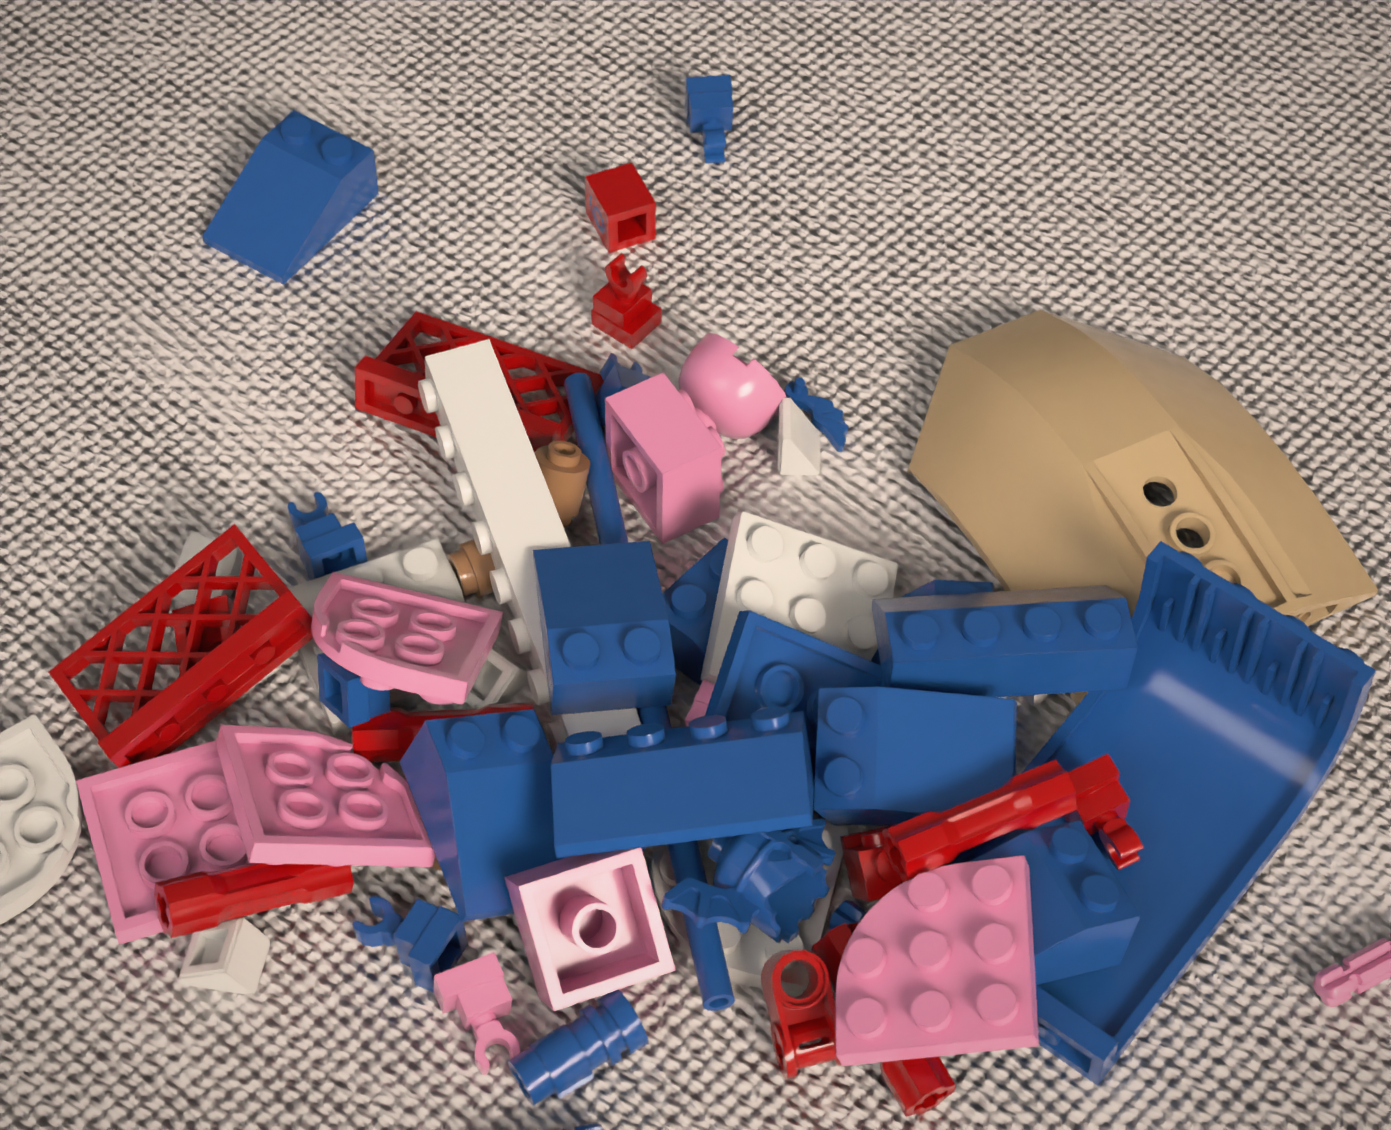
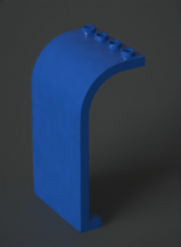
(1220, 756)

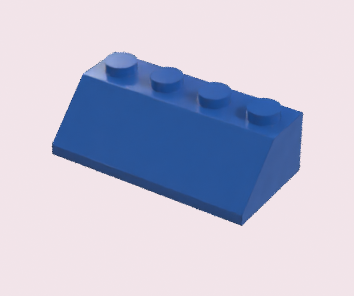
(1007, 641)
(681, 782)

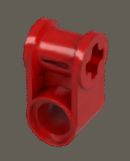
(800, 1018)

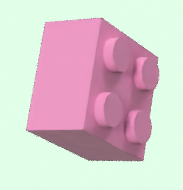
(664, 457)
(589, 925)

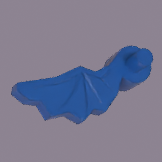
(822, 413)

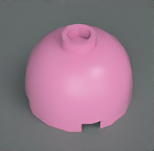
(727, 391)

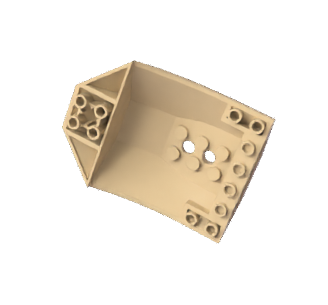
(1059, 427)

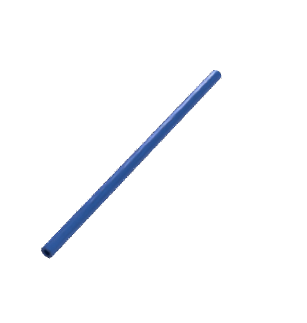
(684, 856)

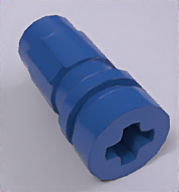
(570, 1052)

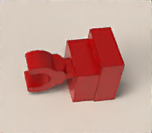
(625, 305)
(1103, 808)

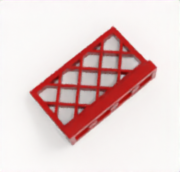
(394, 391)
(206, 679)

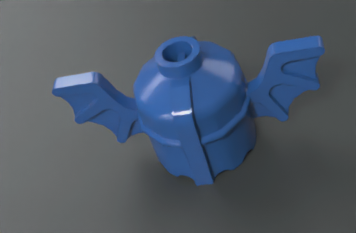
(759, 881)

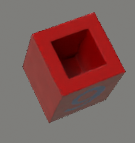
(620, 207)

